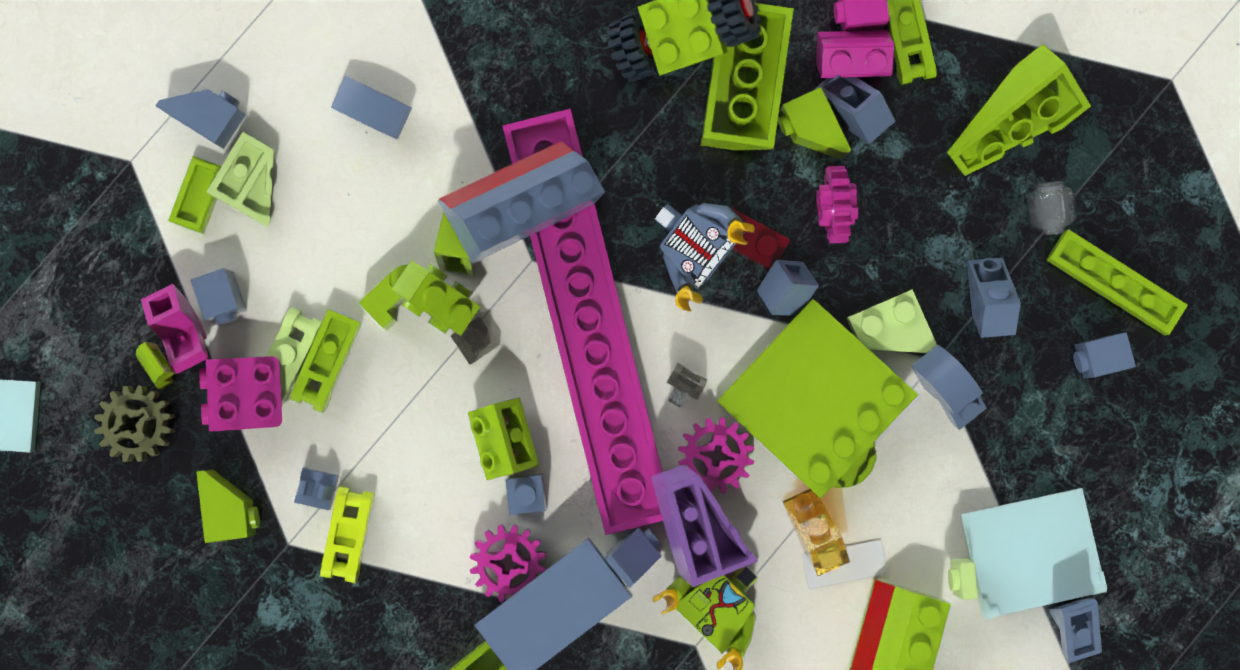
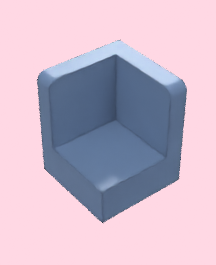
(787, 288)

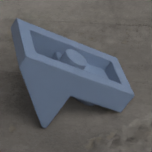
(1078, 628)

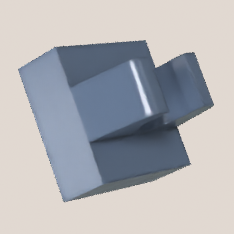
(316, 488)

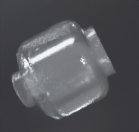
(1052, 207)

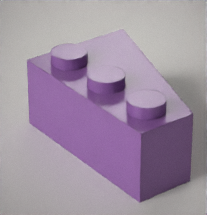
(697, 528)

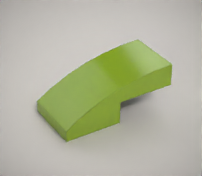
(155, 364)

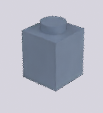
(218, 296)
(1104, 355)
(526, 494)

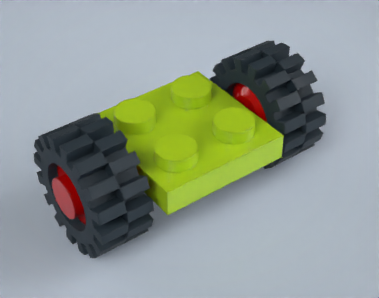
(679, 34)

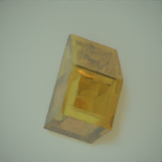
(816, 532)

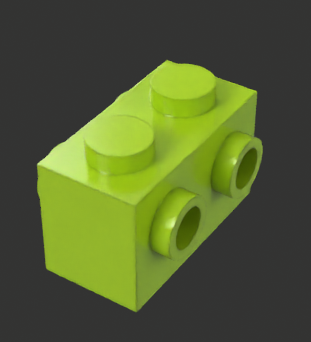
(429, 293)
(503, 438)

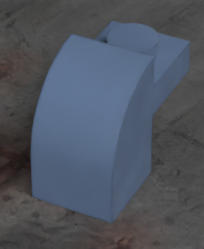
(950, 385)

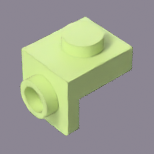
(963, 578)

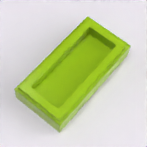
(193, 203)

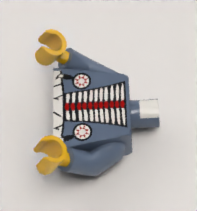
(698, 245)

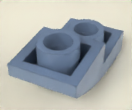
(371, 107)

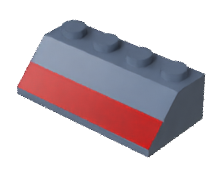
(520, 200)

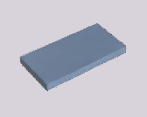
(554, 609)

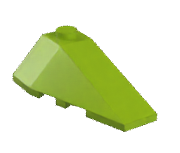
(1030, 101)

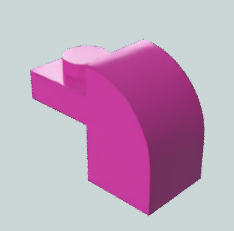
(178, 327)

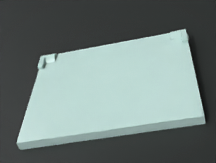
(1033, 553)

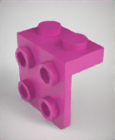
(241, 393)

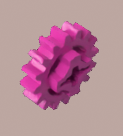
(837, 204)
(718, 438)
(490, 560)

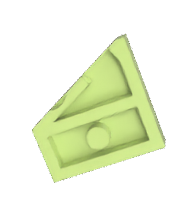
(246, 179)
(894, 326)

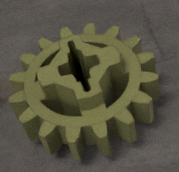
(125, 412)

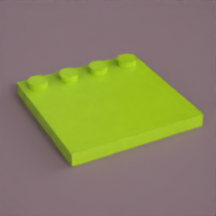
(817, 398)

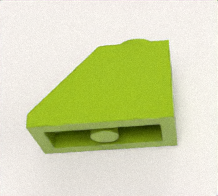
(813, 124)
(225, 509)

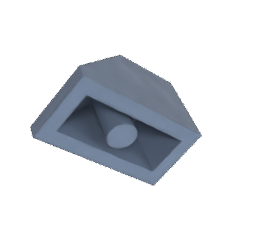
(858, 106)
(206, 114)
(634, 555)

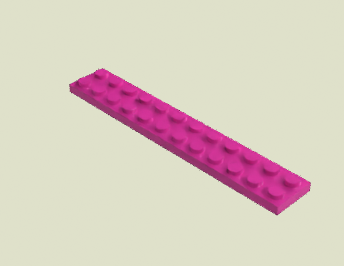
(593, 345)

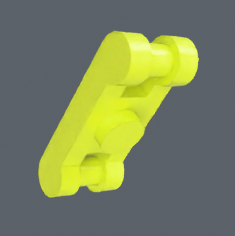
(347, 534)

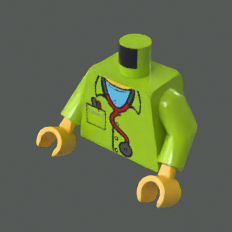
(717, 611)

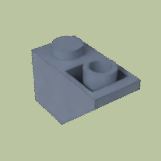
(993, 298)

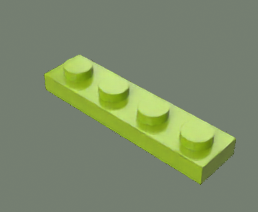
(1116, 282)

